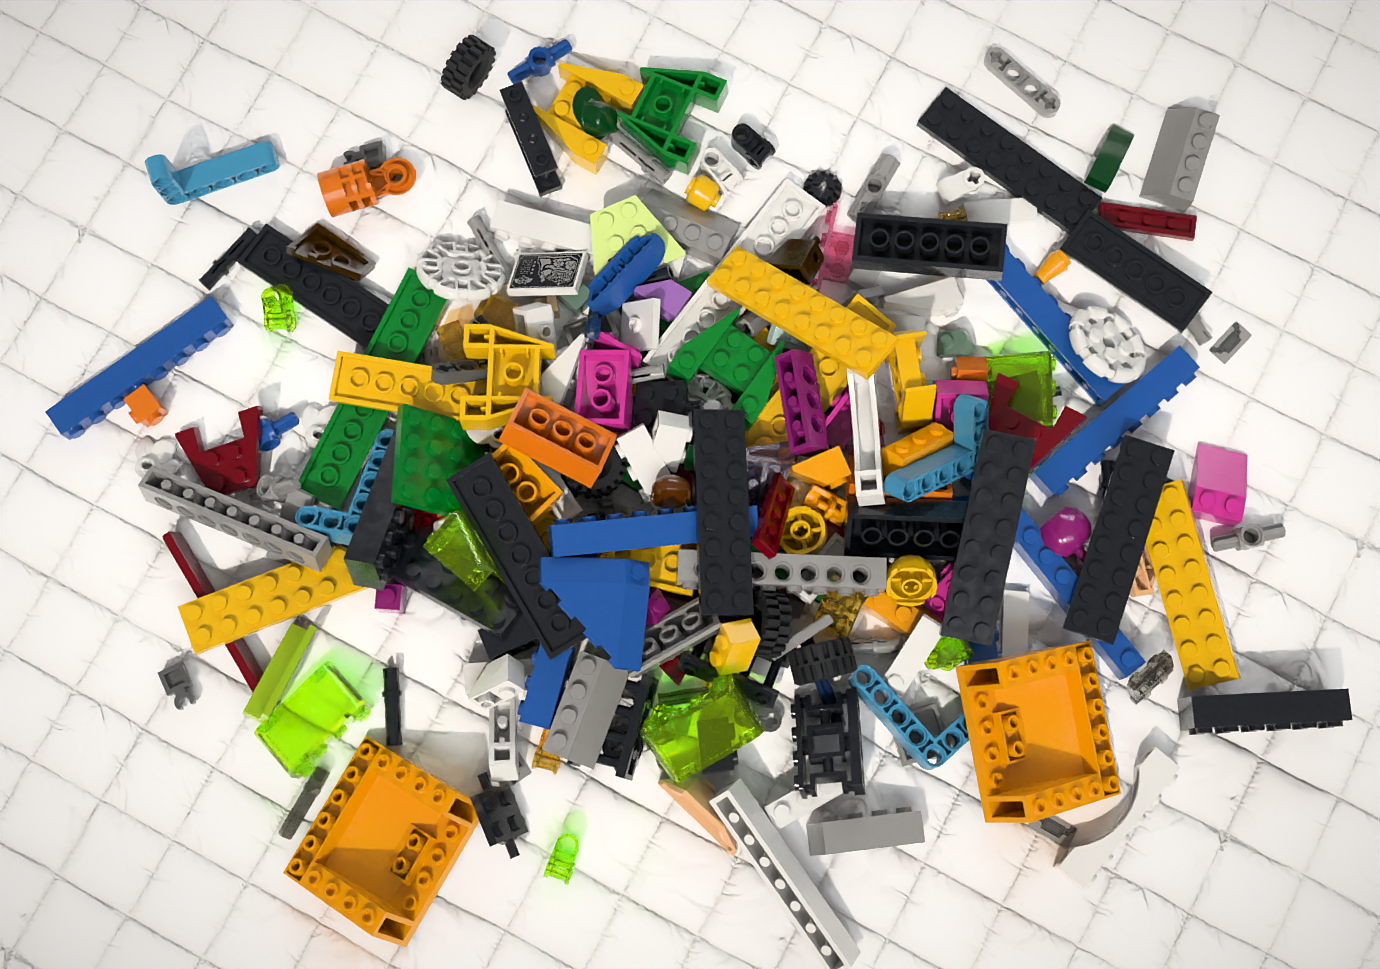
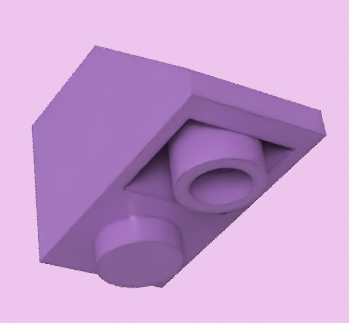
(672, 296)

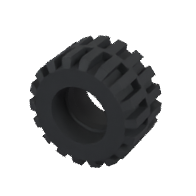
(822, 661)

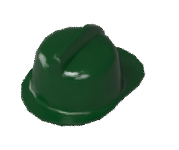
(594, 113)

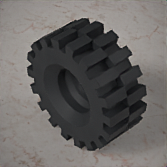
(468, 67)
(606, 481)
(771, 622)

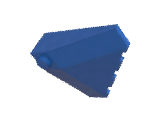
(606, 598)

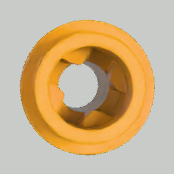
(1053, 266)

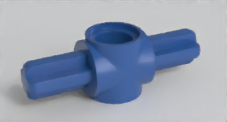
(530, 68)
(273, 430)

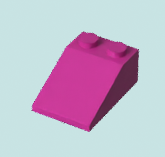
(605, 388)
(946, 395)
(1218, 485)

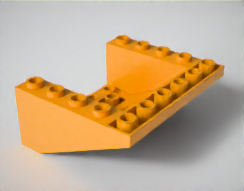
(1038, 733)
(384, 842)

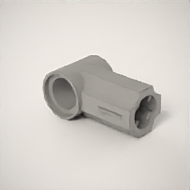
(752, 324)

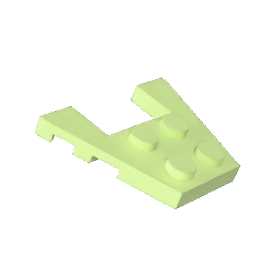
(620, 223)

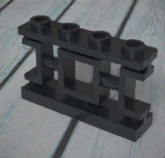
(848, 741)

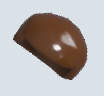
(670, 491)

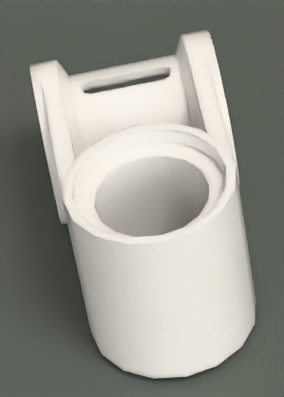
(722, 173)
(957, 188)

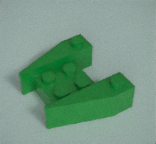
(665, 109)
(732, 361)

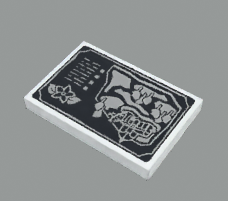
(547, 273)

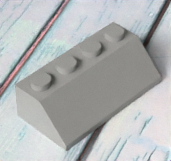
(1179, 157)
(697, 231)
(676, 634)
(586, 710)

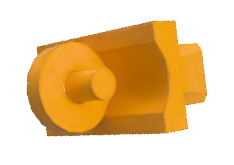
(826, 503)

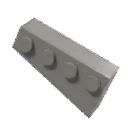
(865, 833)

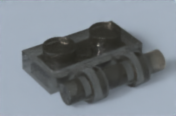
(1146, 680)

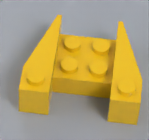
(560, 120)
(512, 366)
(912, 395)

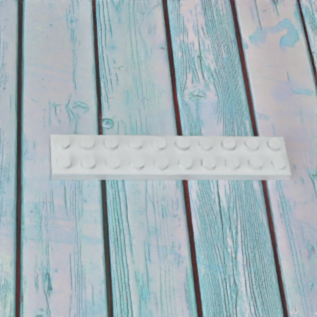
(783, 217)

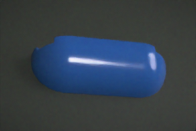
(625, 272)

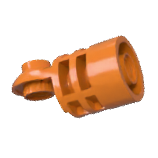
(358, 187)

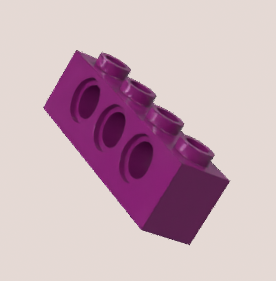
(801, 403)

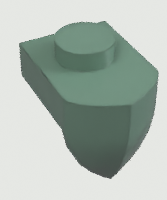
(954, 344)

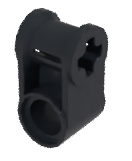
(754, 149)

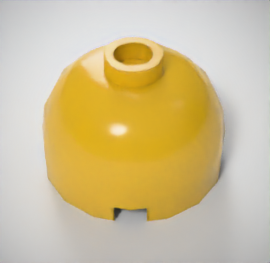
(803, 532)
(911, 580)

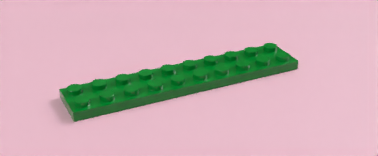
(352, 428)

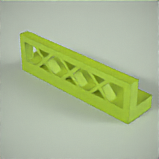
(279, 673)

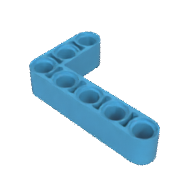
(210, 175)
(948, 464)
(346, 522)
(909, 722)

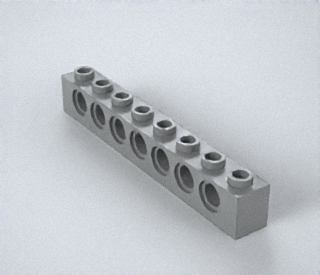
(236, 518)
(872, 568)

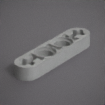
(1025, 79)

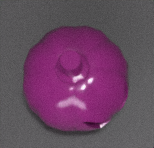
(1067, 533)

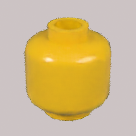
(703, 192)

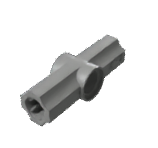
(879, 177)

